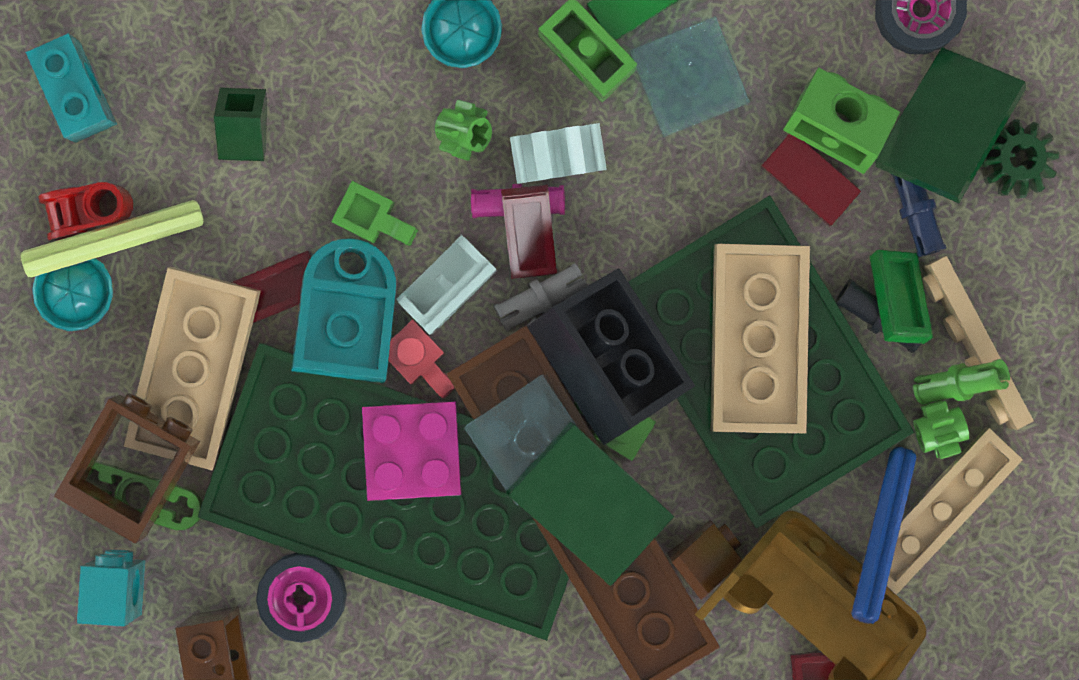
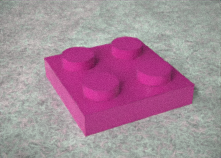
(411, 450)

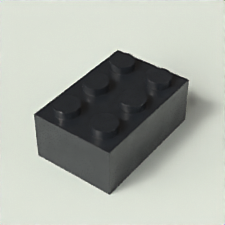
(610, 356)

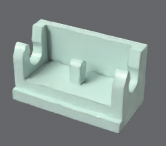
(446, 285)

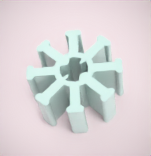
(558, 153)

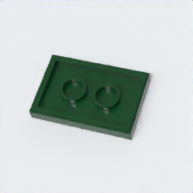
(950, 124)
(590, 503)

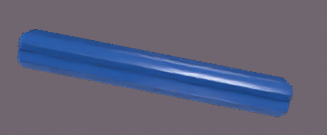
(884, 535)

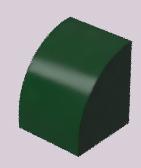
(241, 124)

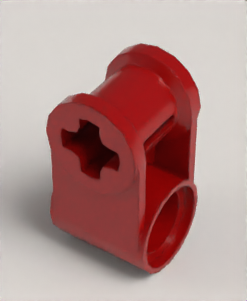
(78, 209)

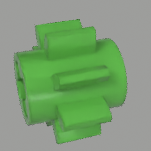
(463, 130)
(941, 429)

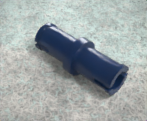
(920, 217)

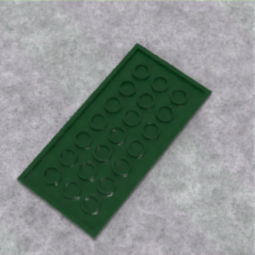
(299, 482)

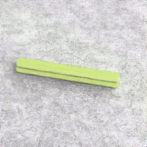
(111, 238)

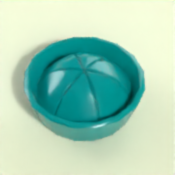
(461, 31)
(74, 295)

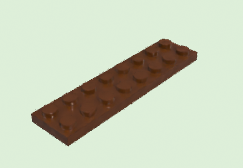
(647, 609)

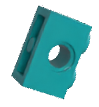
(71, 88)
(111, 589)

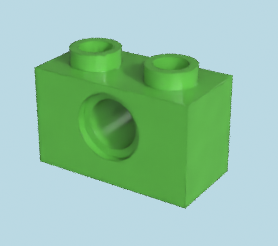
(587, 49)
(851, 142)

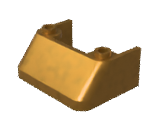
(814, 590)

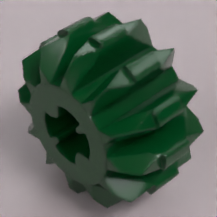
(1020, 177)

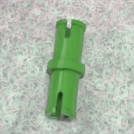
(961, 382)

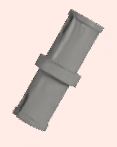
(540, 297)

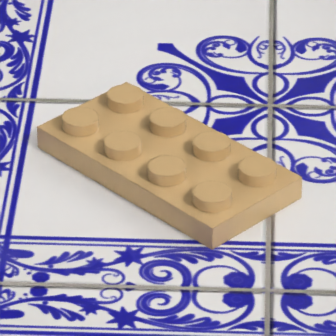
(760, 338)
(194, 361)

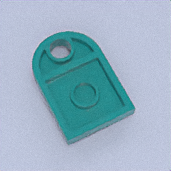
(345, 316)

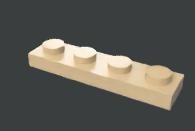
(965, 326)
(949, 504)

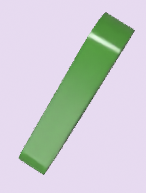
(166, 516)

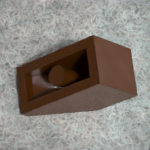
(706, 557)

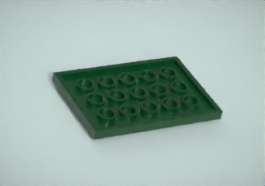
(847, 400)

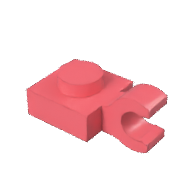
(416, 356)

